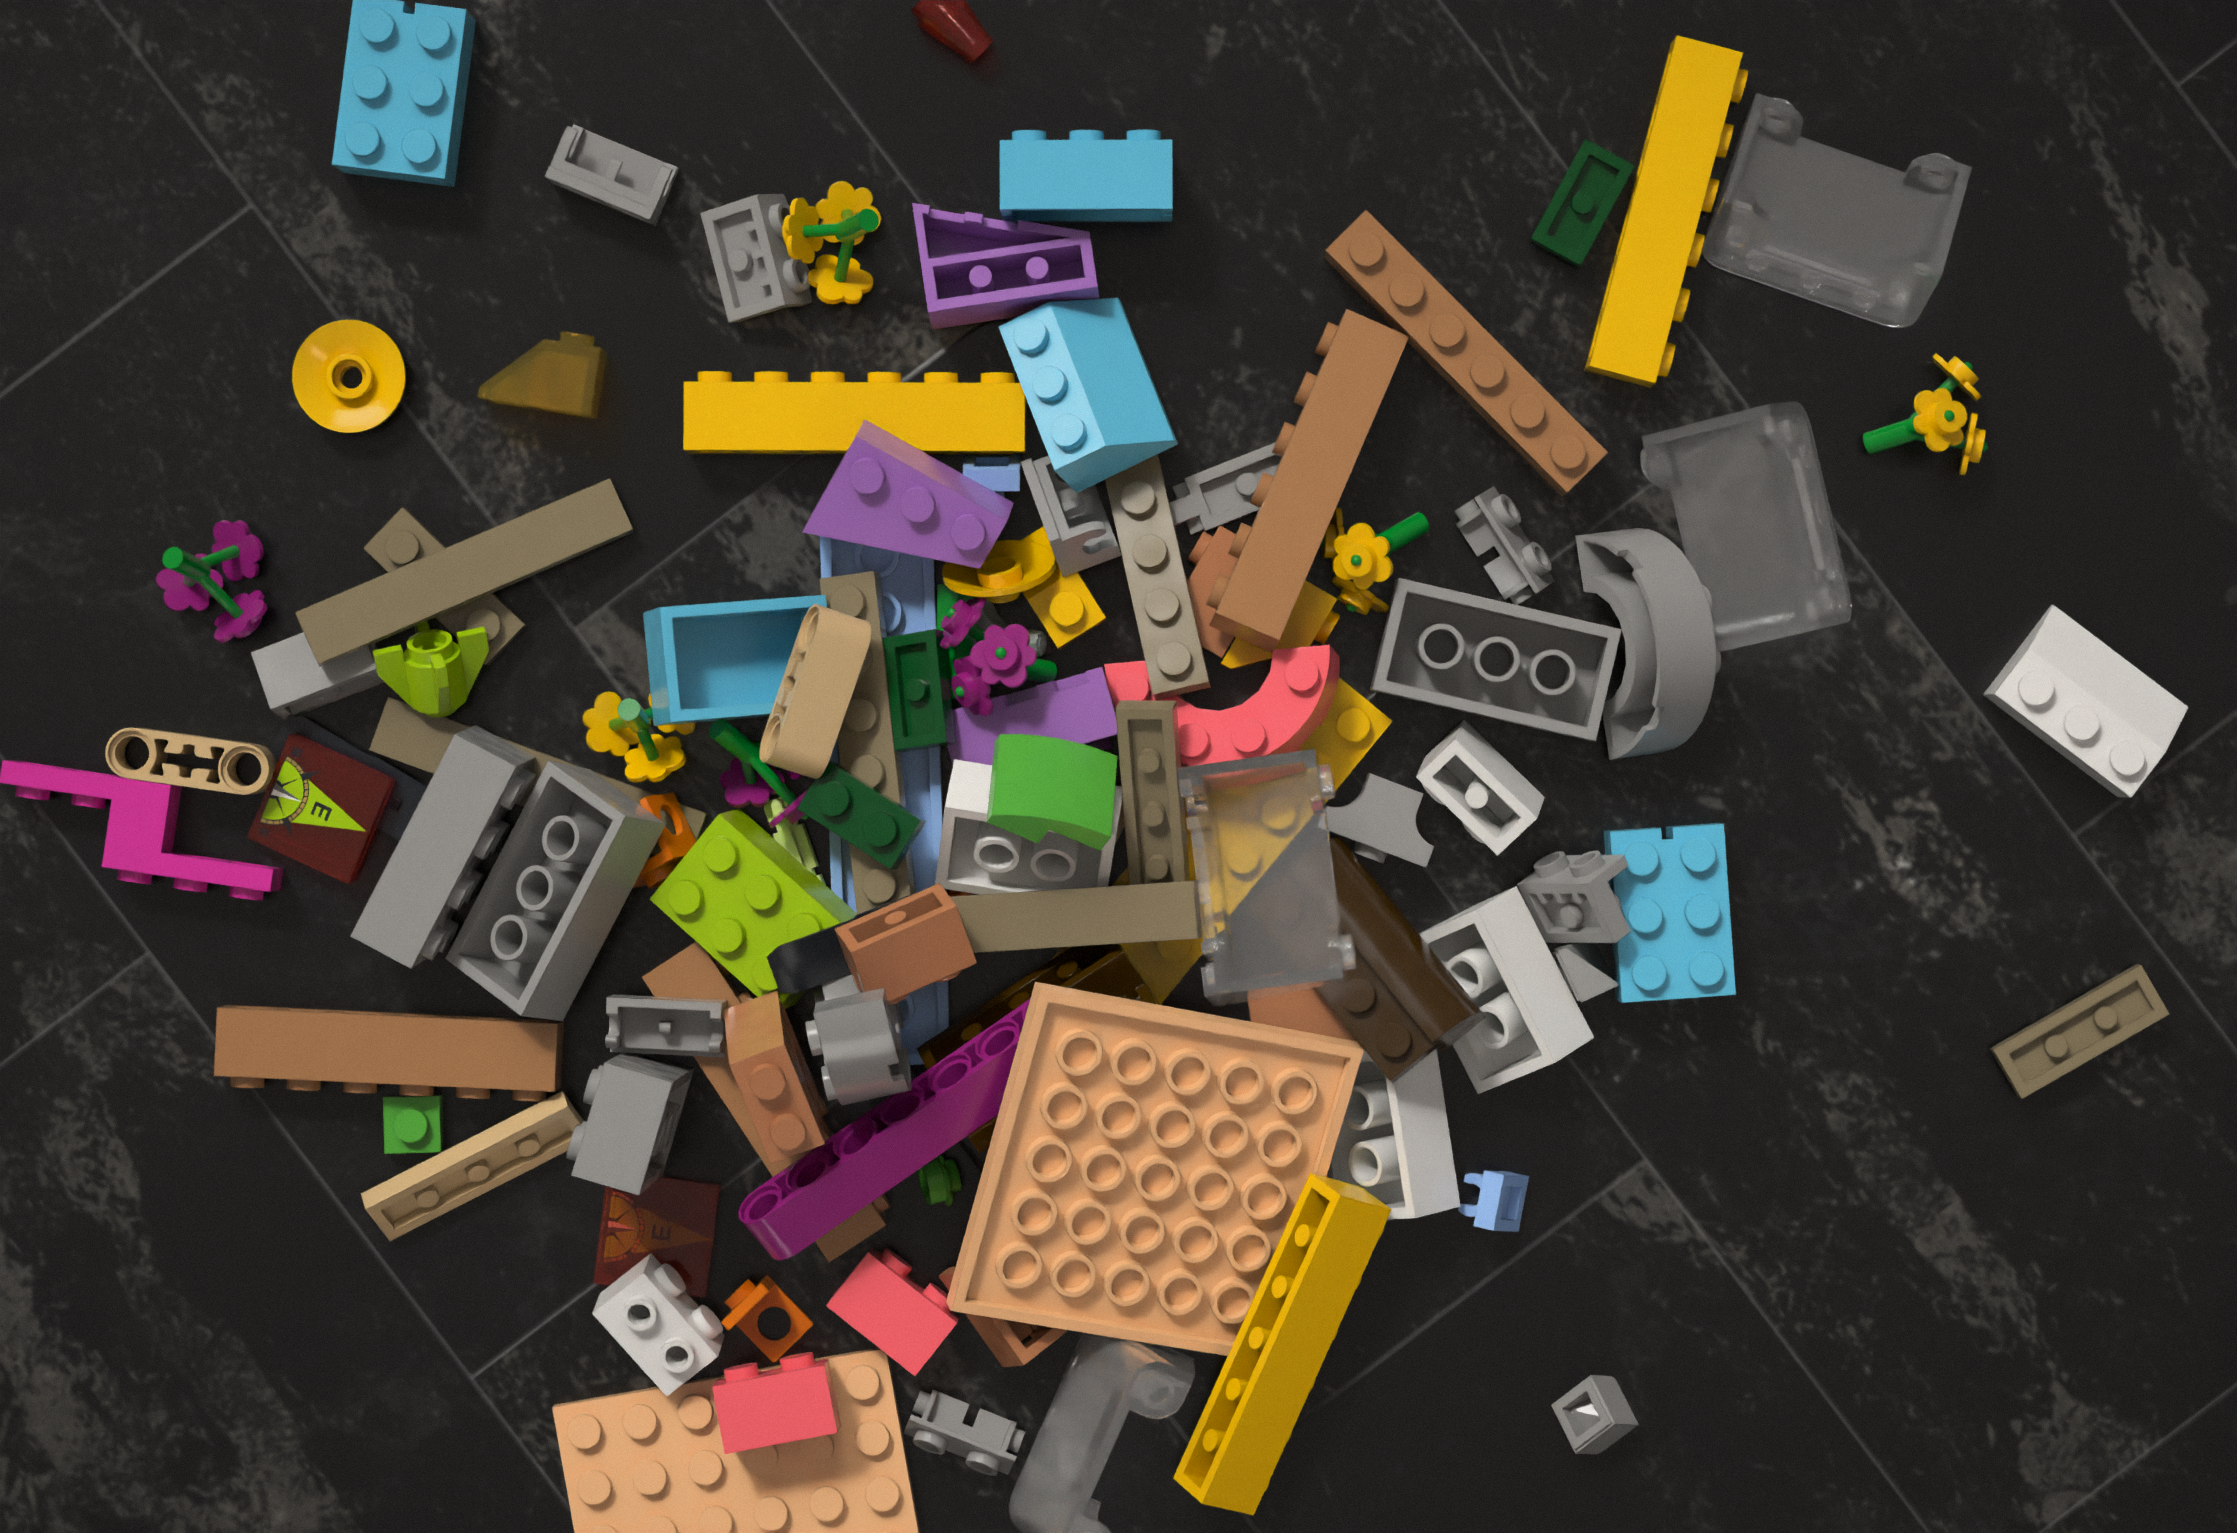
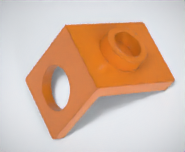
(672, 846)
(748, 1304)

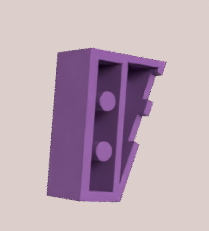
(998, 268)
(908, 503)
(1064, 709)

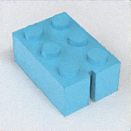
(404, 91)
(1086, 177)
(720, 657)
(1675, 911)

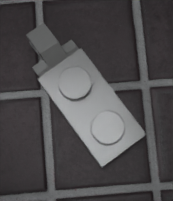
(1221, 492)

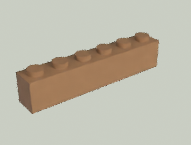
(1464, 353)
(1308, 480)
(700, 976)
(389, 1049)

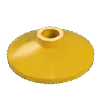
(320, 372)
(1006, 572)

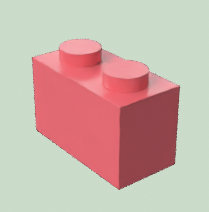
(894, 1309)
(776, 1403)

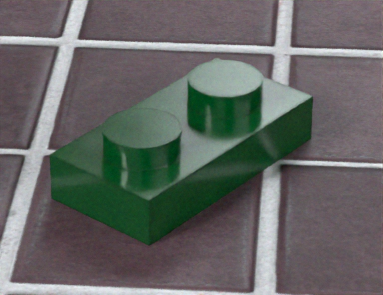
(1582, 203)
(919, 691)
(862, 815)

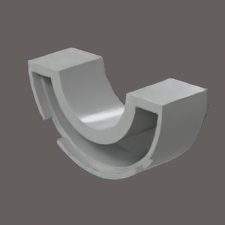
(1665, 636)
(858, 1042)

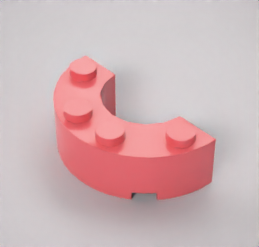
(1269, 723)

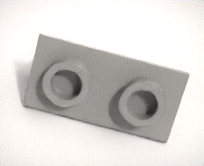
(1498, 526)
(943, 1430)

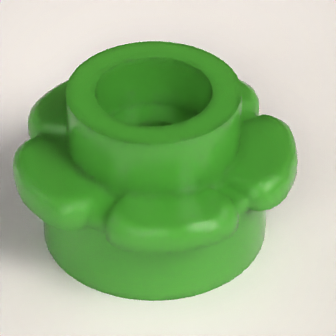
(939, 1180)

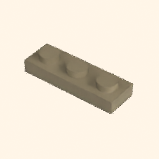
(407, 541)
(2079, 1031)

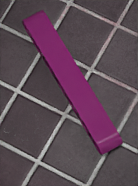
(885, 1143)

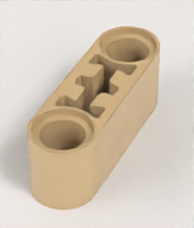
(815, 691)
(181, 774)

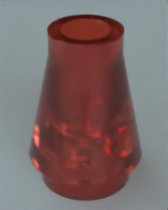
(953, 25)

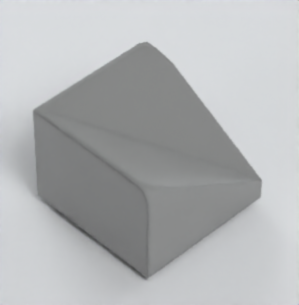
(1583, 970)
(1594, 1414)

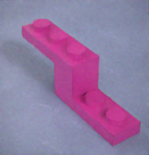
(141, 829)

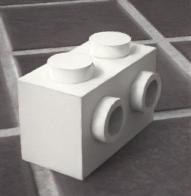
(1480, 787)
(660, 1323)

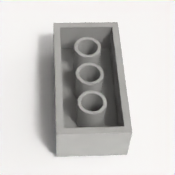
(1495, 659)
(443, 847)
(555, 891)
(630, 1121)

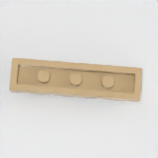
(472, 1167)

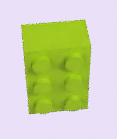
(745, 898)

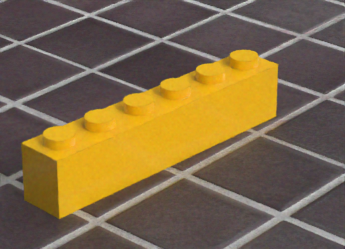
(1665, 211)
(828, 412)
(1282, 1344)

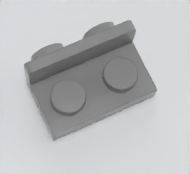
(752, 257)
(1573, 898)

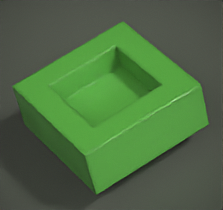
(413, 1124)

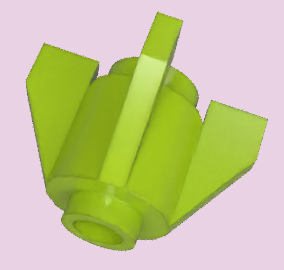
(434, 670)

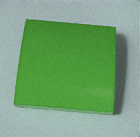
(1052, 787)

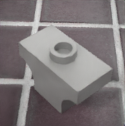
(1382, 822)

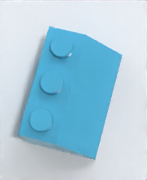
(1087, 388)

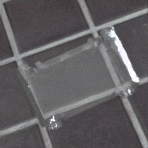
(1833, 220)
(1754, 521)
(1265, 876)
(1083, 1424)

